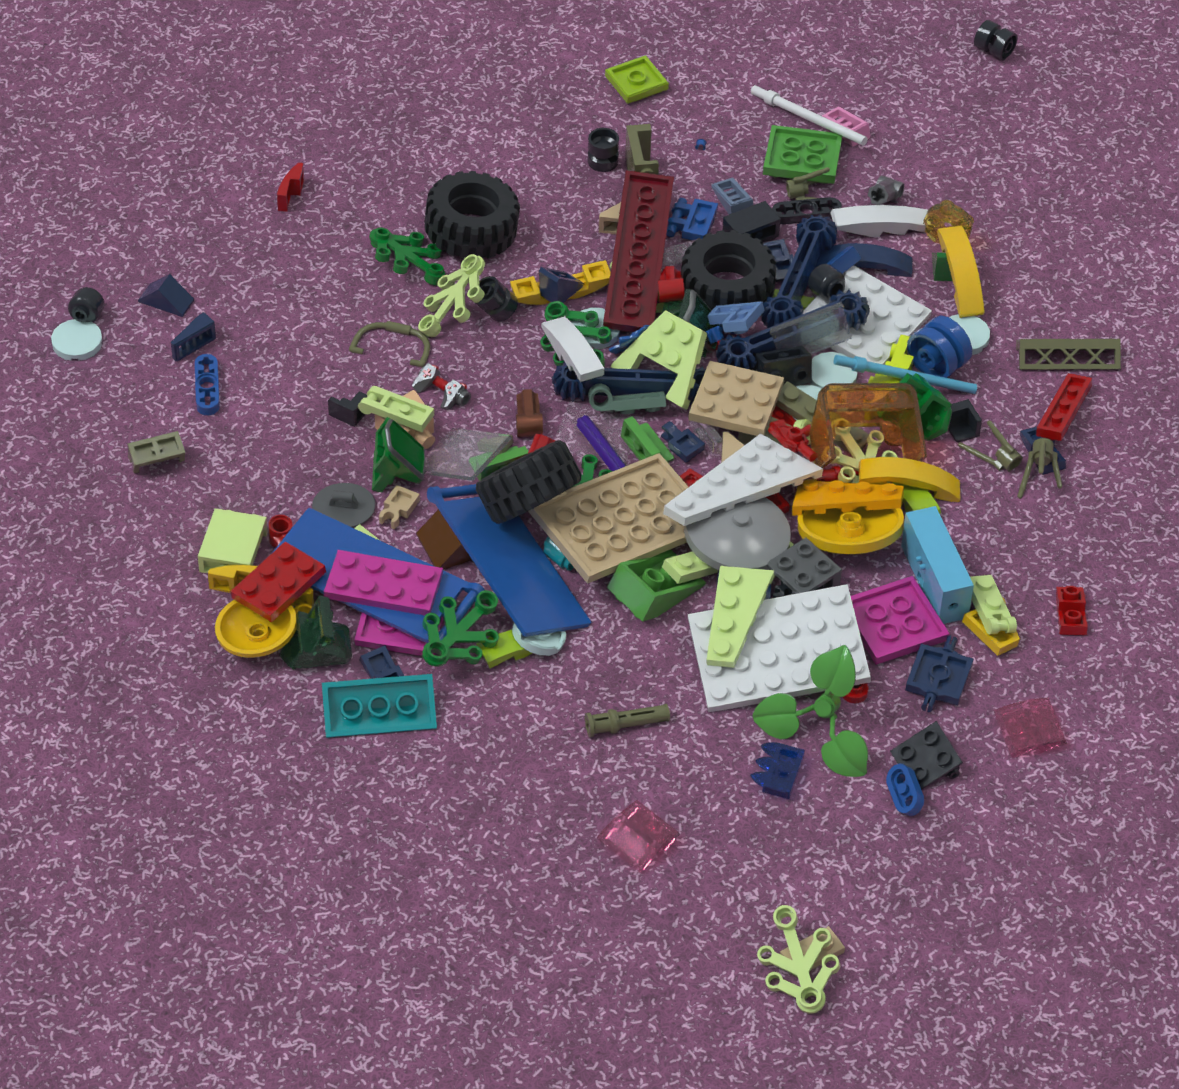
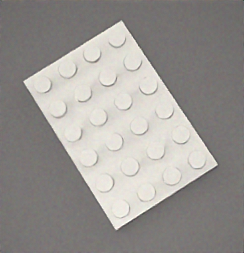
(780, 648)

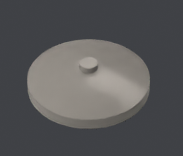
(741, 536)

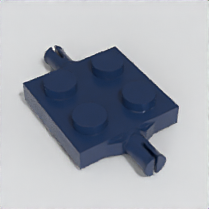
(939, 674)

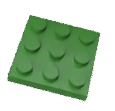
(800, 152)

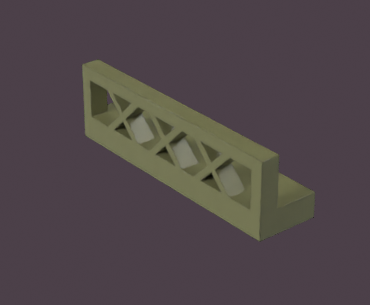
(1069, 344)

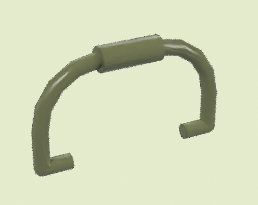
(397, 328)

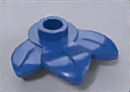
(626, 341)

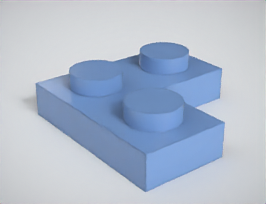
(736, 317)

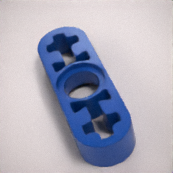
(212, 377)

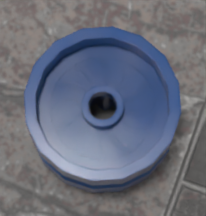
(940, 347)

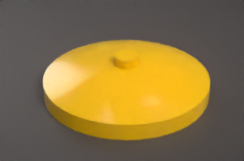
(851, 531)

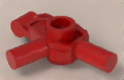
(793, 438)

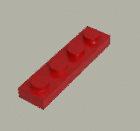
(1064, 407)

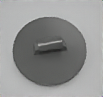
(345, 503)

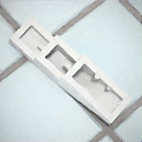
(875, 219)
(573, 348)

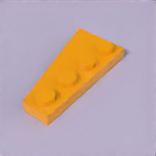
(847, 496)

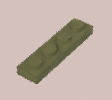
(802, 406)

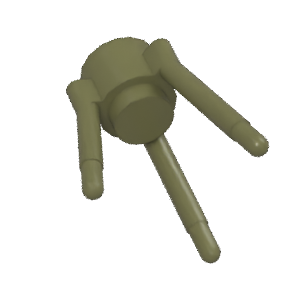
(798, 186)
(1006, 455)
(1042, 455)

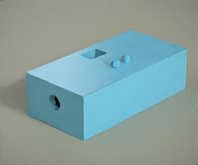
(937, 564)

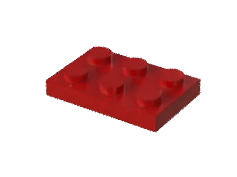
(278, 581)

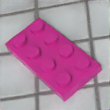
(383, 582)

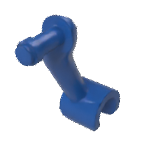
(715, 334)

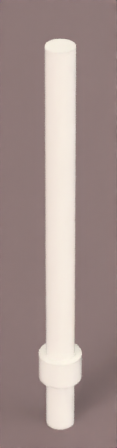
(773, 98)

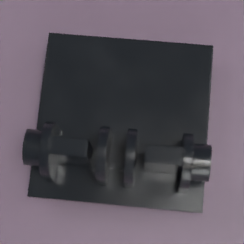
(928, 755)

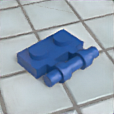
(699, 219)

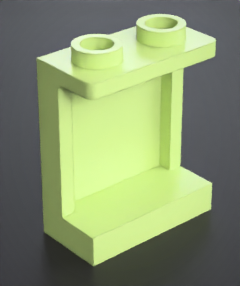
(231, 539)

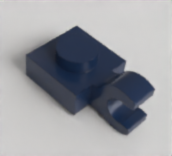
(683, 444)

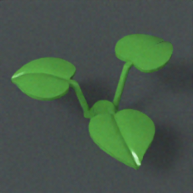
(836, 673)

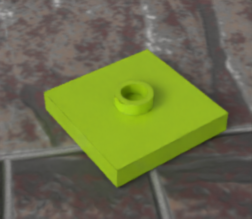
(636, 79)

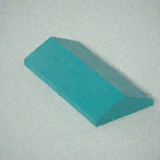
(379, 705)

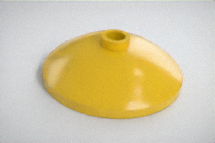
(251, 635)

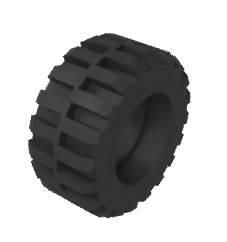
(471, 195)
(732, 254)
(528, 482)

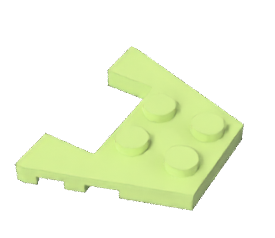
(673, 345)

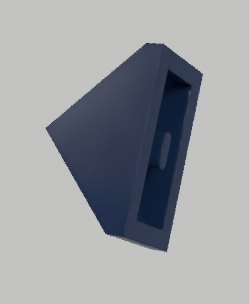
(557, 284)
(167, 296)

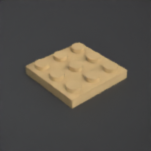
(736, 398)

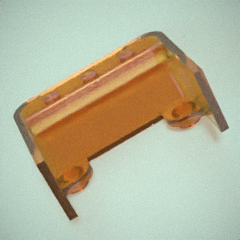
(881, 405)

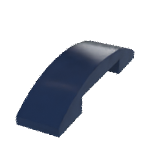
(873, 257)

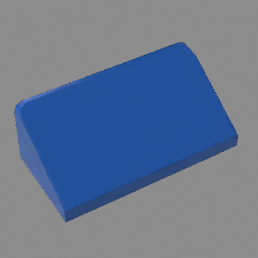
(845, 259)

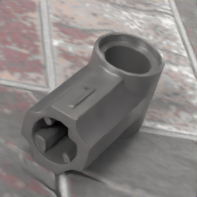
(886, 190)

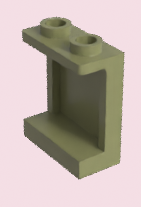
(639, 149)

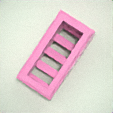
(859, 125)

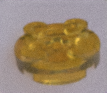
(948, 213)

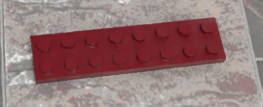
(638, 251)

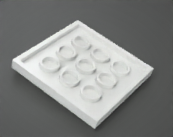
(889, 317)

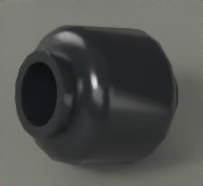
(826, 281)
(86, 305)

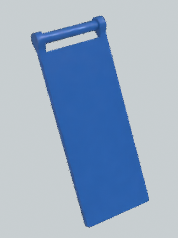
(324, 536)
(511, 564)

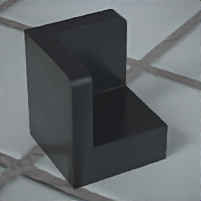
(346, 410)
(964, 422)

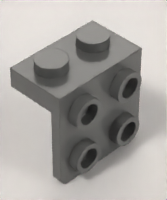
(805, 568)

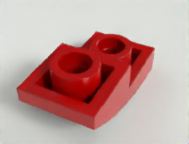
(1071, 610)

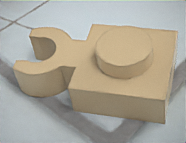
(398, 503)

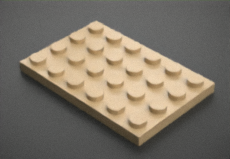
(615, 517)

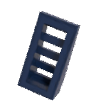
(193, 337)

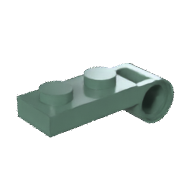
(626, 403)

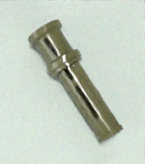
(613, 721)

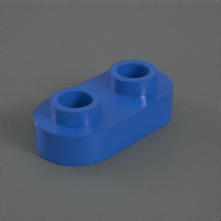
(907, 794)

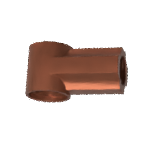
(528, 416)

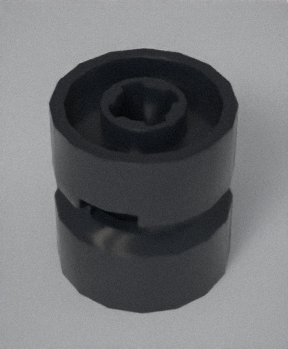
(995, 39)
(603, 149)
(498, 300)

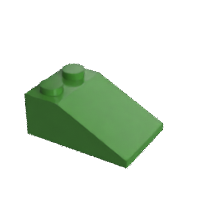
(648, 587)

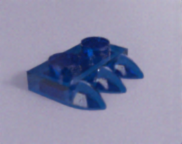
(780, 769)

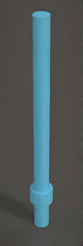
(860, 364)

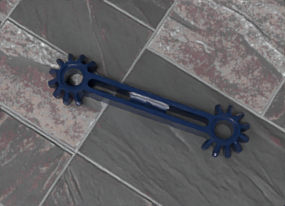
(812, 237)
(741, 351)
(620, 382)

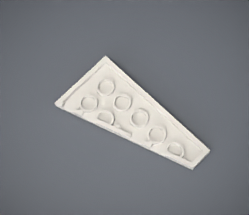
(745, 476)

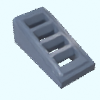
(737, 202)

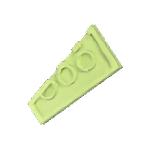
(735, 610)

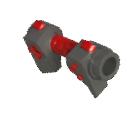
(453, 391)

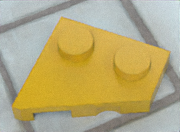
(999, 642)

